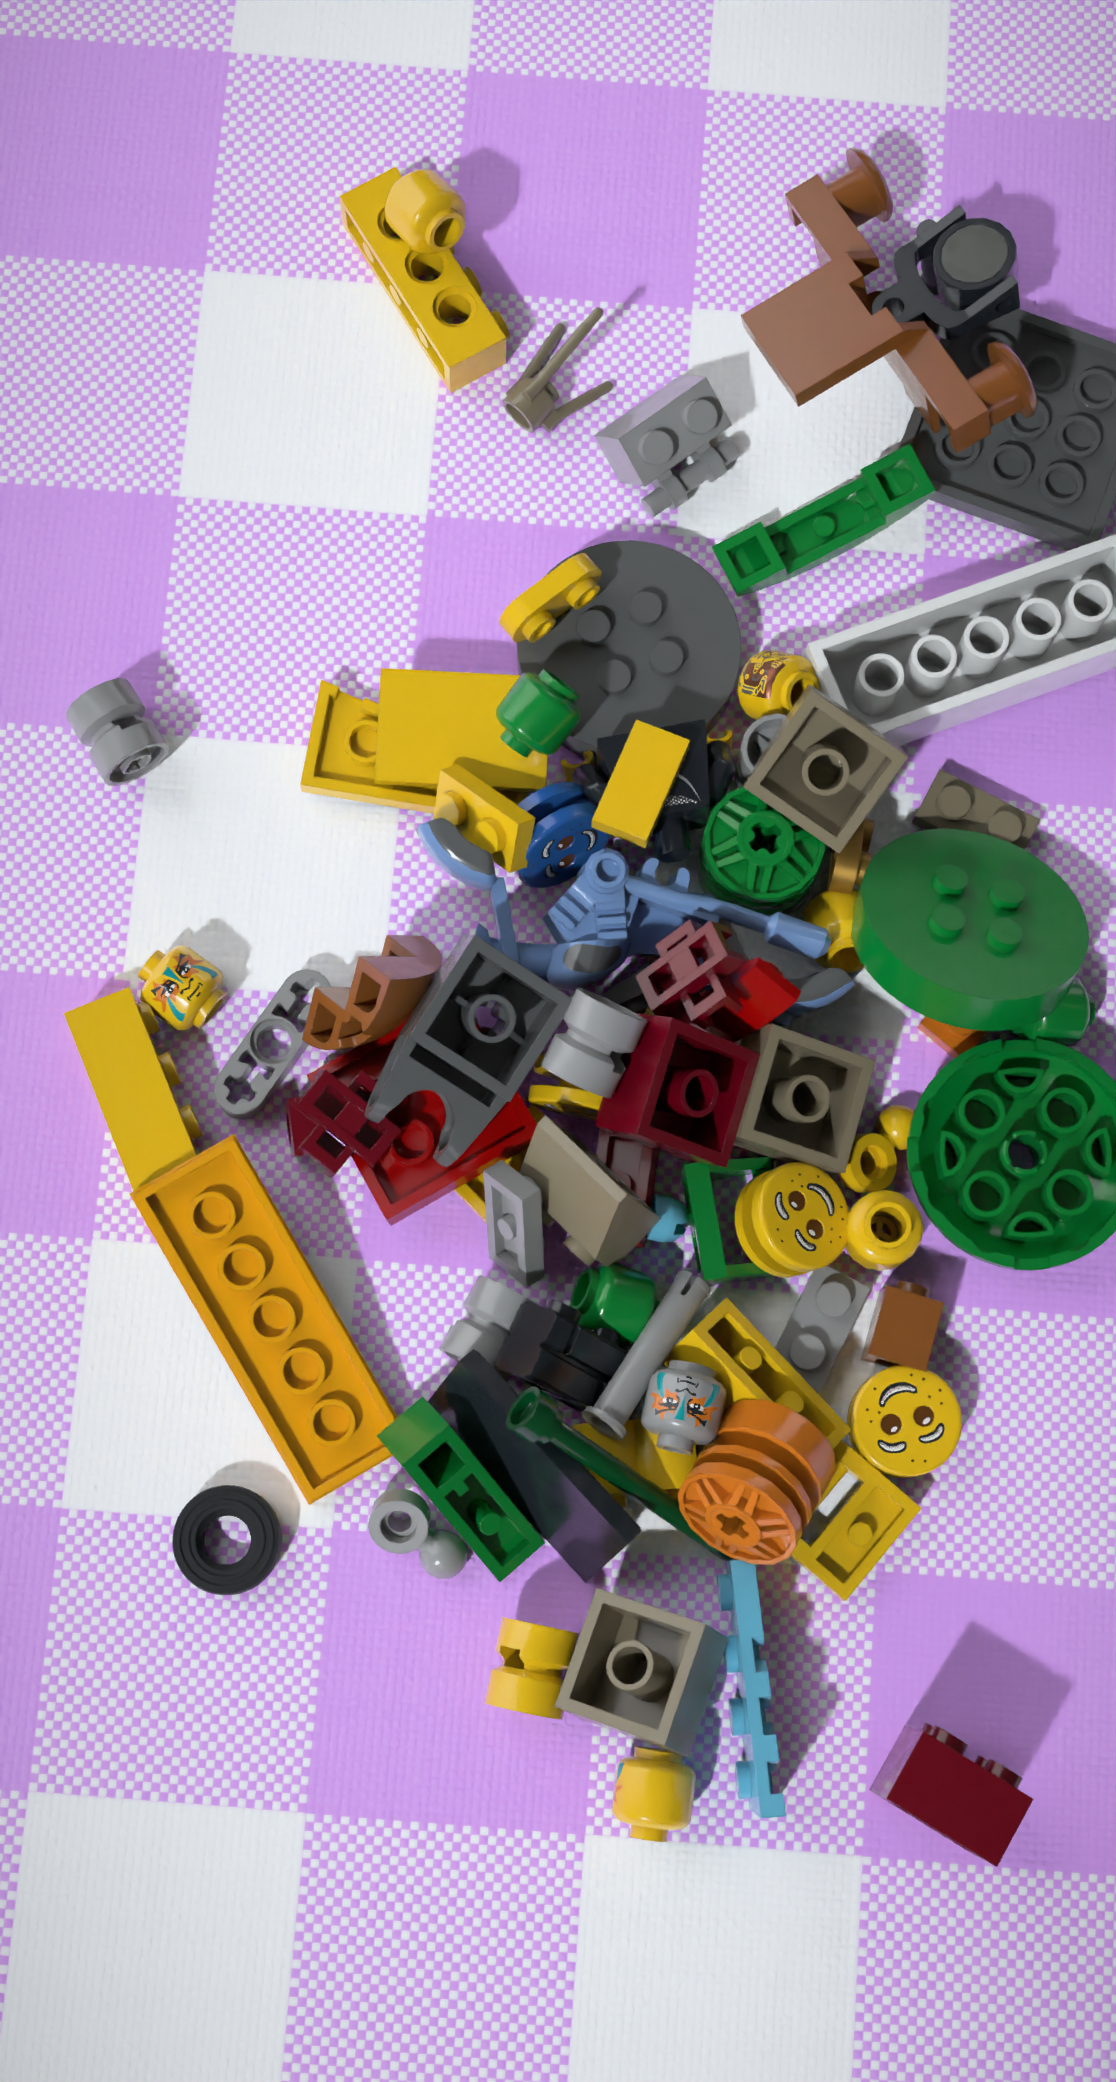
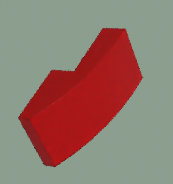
(762, 994)

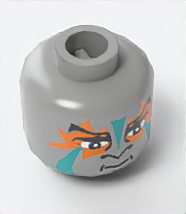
(684, 1406)

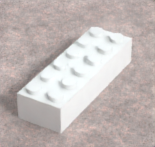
(976, 646)

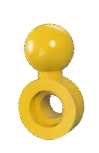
(878, 1151)

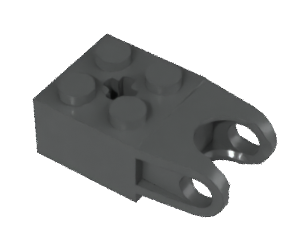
(465, 1066)

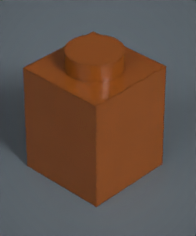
(903, 1327)

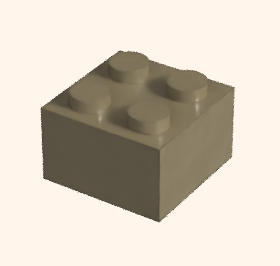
(803, 1099)
(642, 1672)

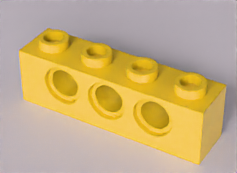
(456, 351)

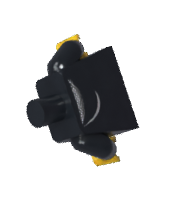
(695, 792)

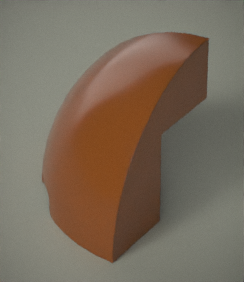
(380, 995)

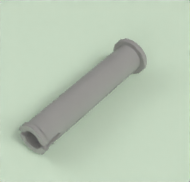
(646, 1356)

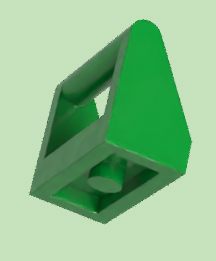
(704, 1222)

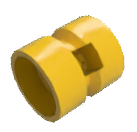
(530, 1667)

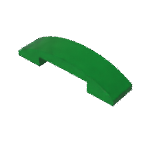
(826, 526)

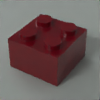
(681, 1092)
(958, 1798)

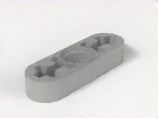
(238, 1071)

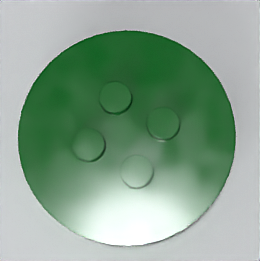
(968, 929)

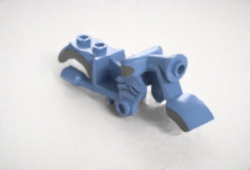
(624, 915)

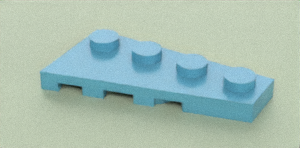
(753, 1777)

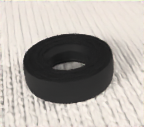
(191, 1529)

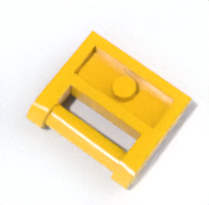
(859, 1530)

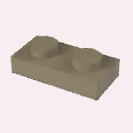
(962, 806)

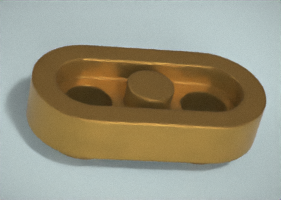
(850, 865)

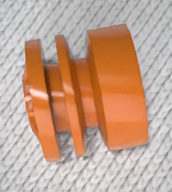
(757, 1482)

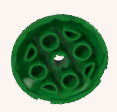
(962, 1167)

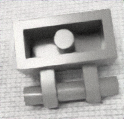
(664, 432)

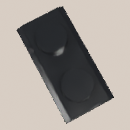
(559, 1354)

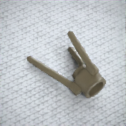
(533, 396)

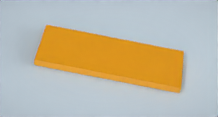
(269, 1317)

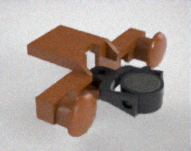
(832, 328)

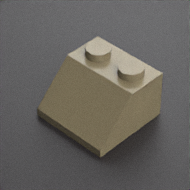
(825, 768)
(585, 1196)

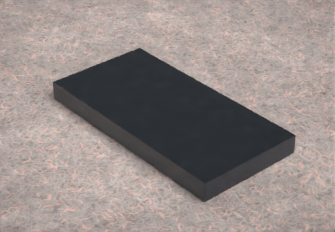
(538, 1478)

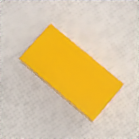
(640, 783)

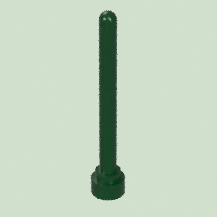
(537, 1418)

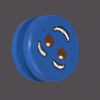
(560, 835)

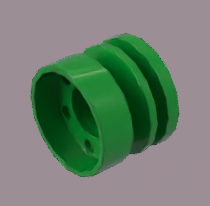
(751, 878)

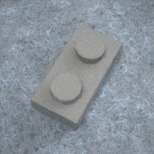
(514, 1223)
(821, 1324)

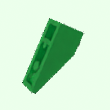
(461, 1488)

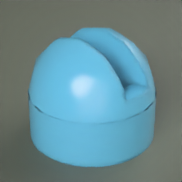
(672, 1216)

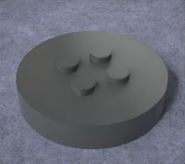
(646, 648)

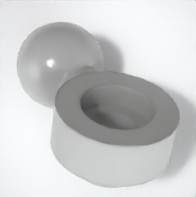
(440, 1553)

